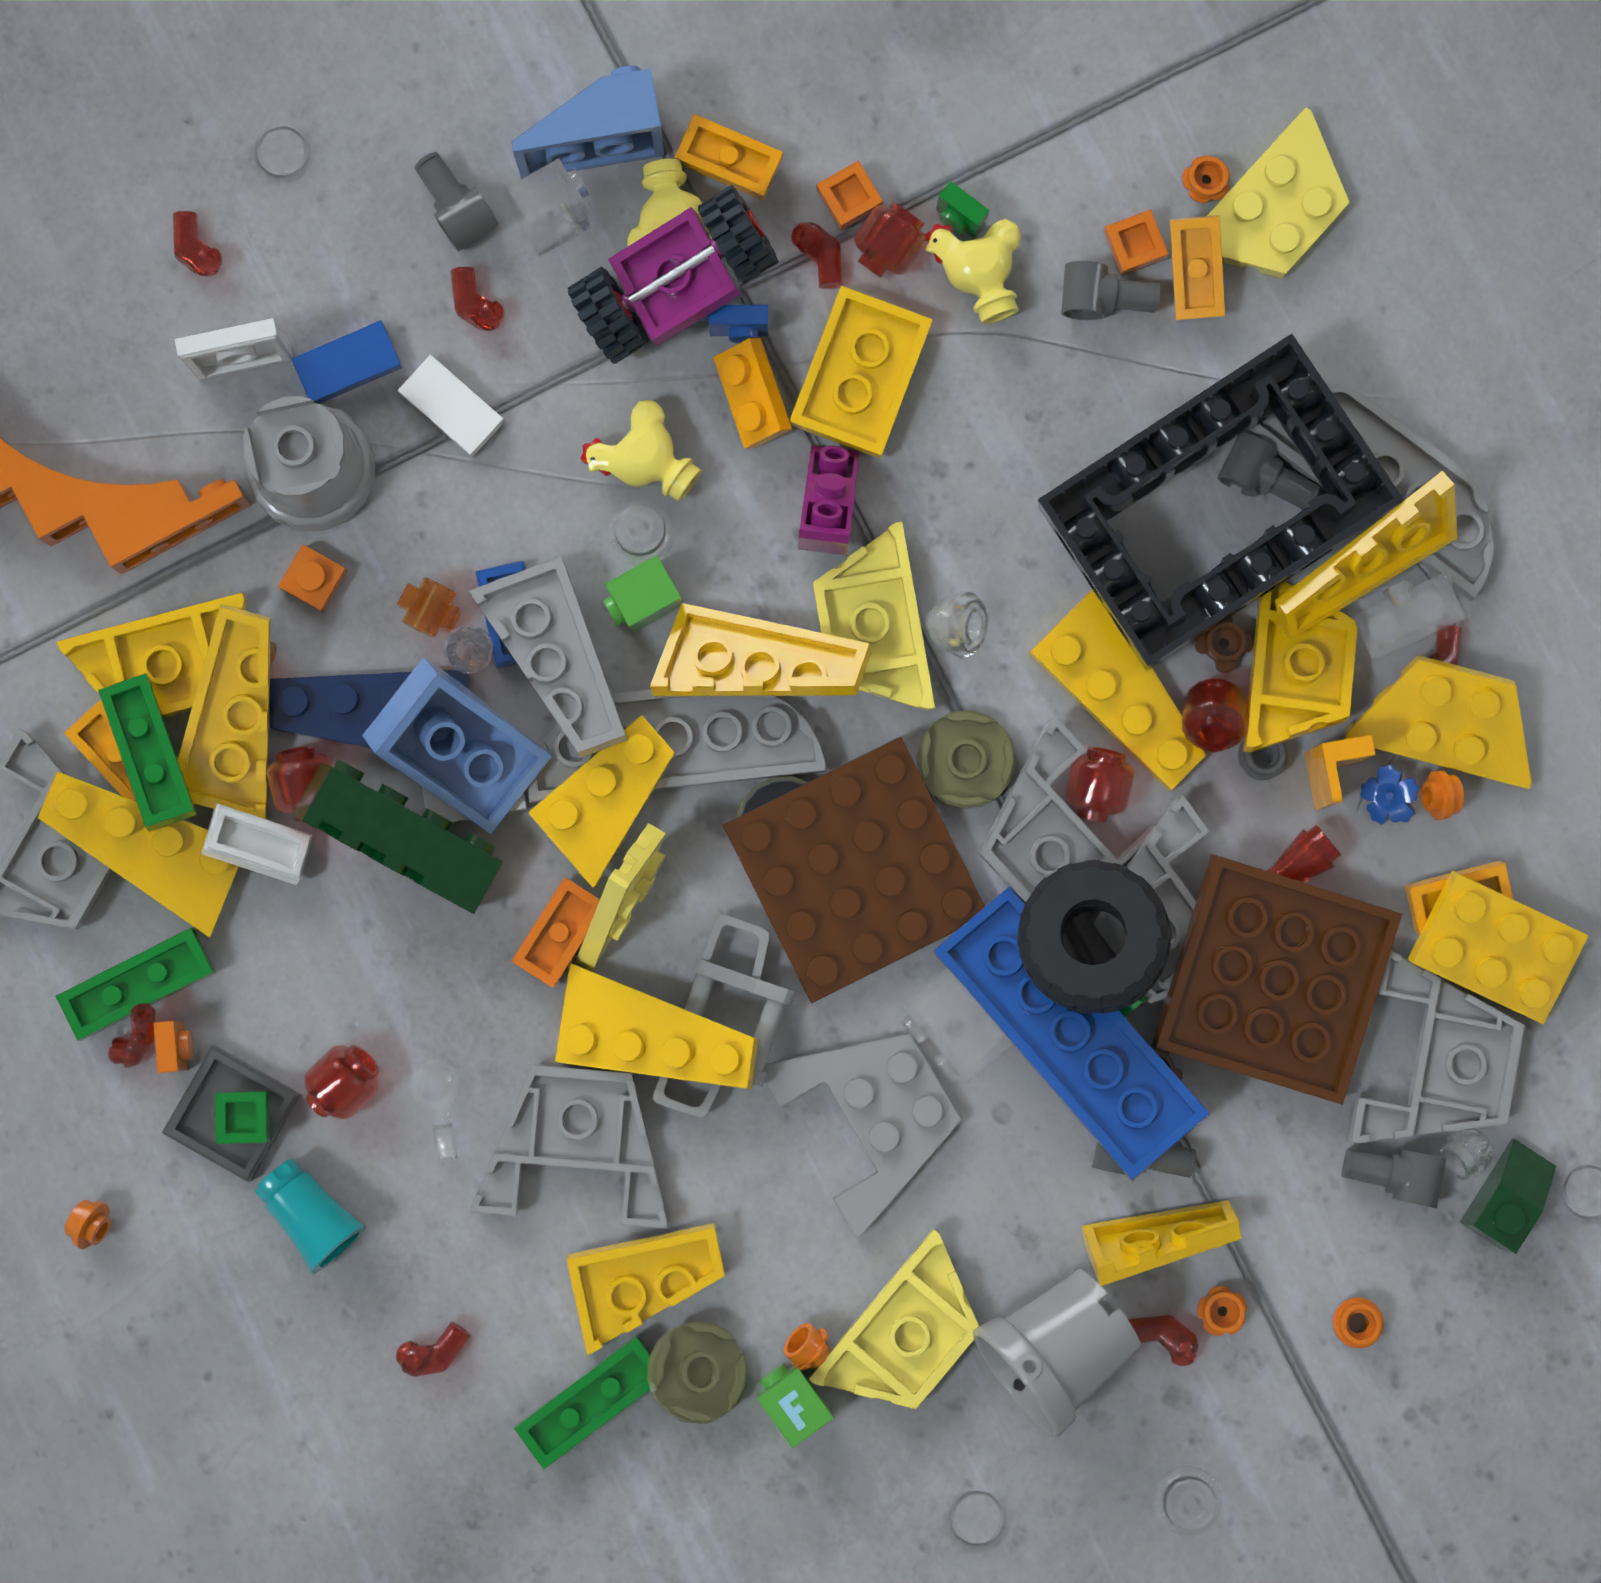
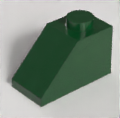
(1511, 1197)

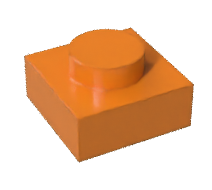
(849, 195)
(1135, 242)
(312, 578)
(172, 1046)

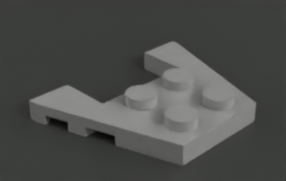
(1037, 828)
(1170, 837)
(43, 871)
(1460, 1066)
(890, 1105)
(579, 1123)

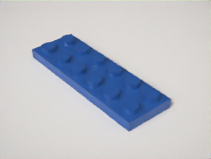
(1088, 1060)

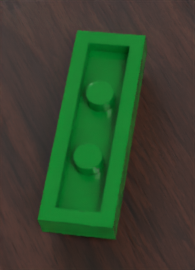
(147, 752)
(138, 980)
(587, 1403)

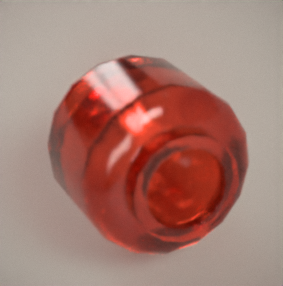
(889, 239)
(1214, 715)
(292, 774)
(1100, 784)
(341, 1082)

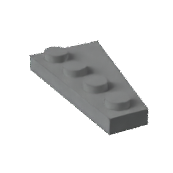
(551, 643)

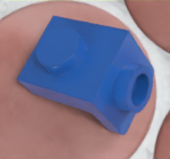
(738, 322)

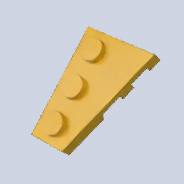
(1156, 1239)
(637, 1278)

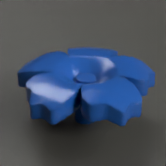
(1390, 795)

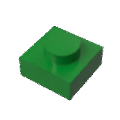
(961, 210)
(242, 1117)

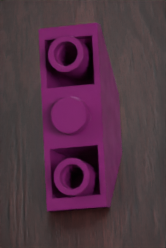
(828, 500)

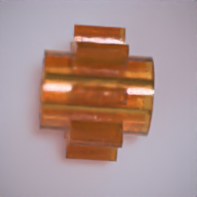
(429, 607)

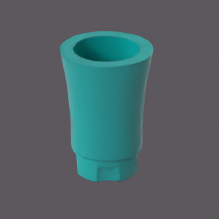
(308, 1215)

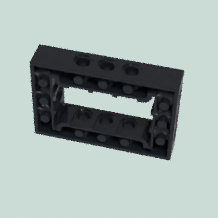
(1273, 382)

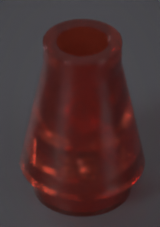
(1306, 856)

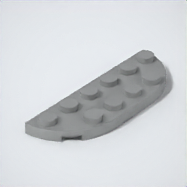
(1409, 465)
(711, 738)

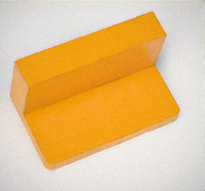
(1323, 764)

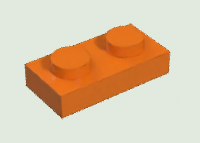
(557, 933)

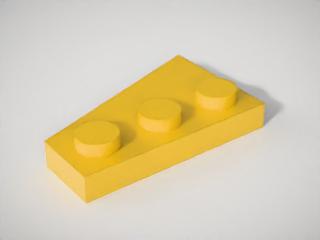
(602, 799)

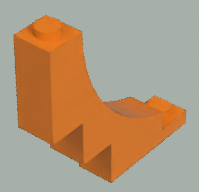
(126, 520)

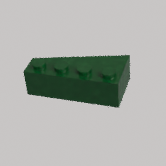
(397, 836)

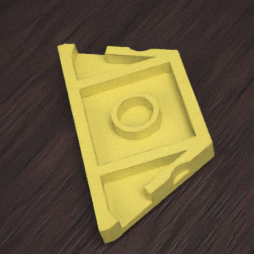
(1282, 202)
(876, 603)
(621, 895)
(906, 1332)

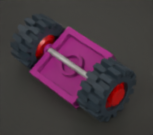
(673, 276)

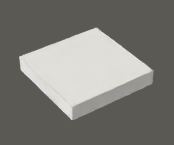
(234, 349)

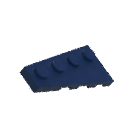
(335, 706)

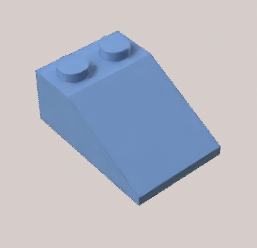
(598, 127)
(455, 746)

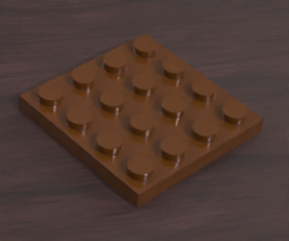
(855, 869)
(1276, 979)

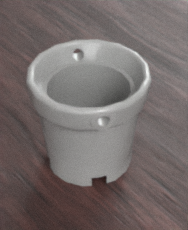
(308, 463)
(1059, 1348)

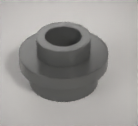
(1276, 765)

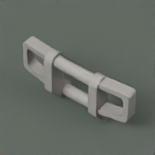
(700, 992)

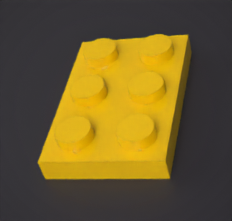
(860, 372)
(1497, 947)

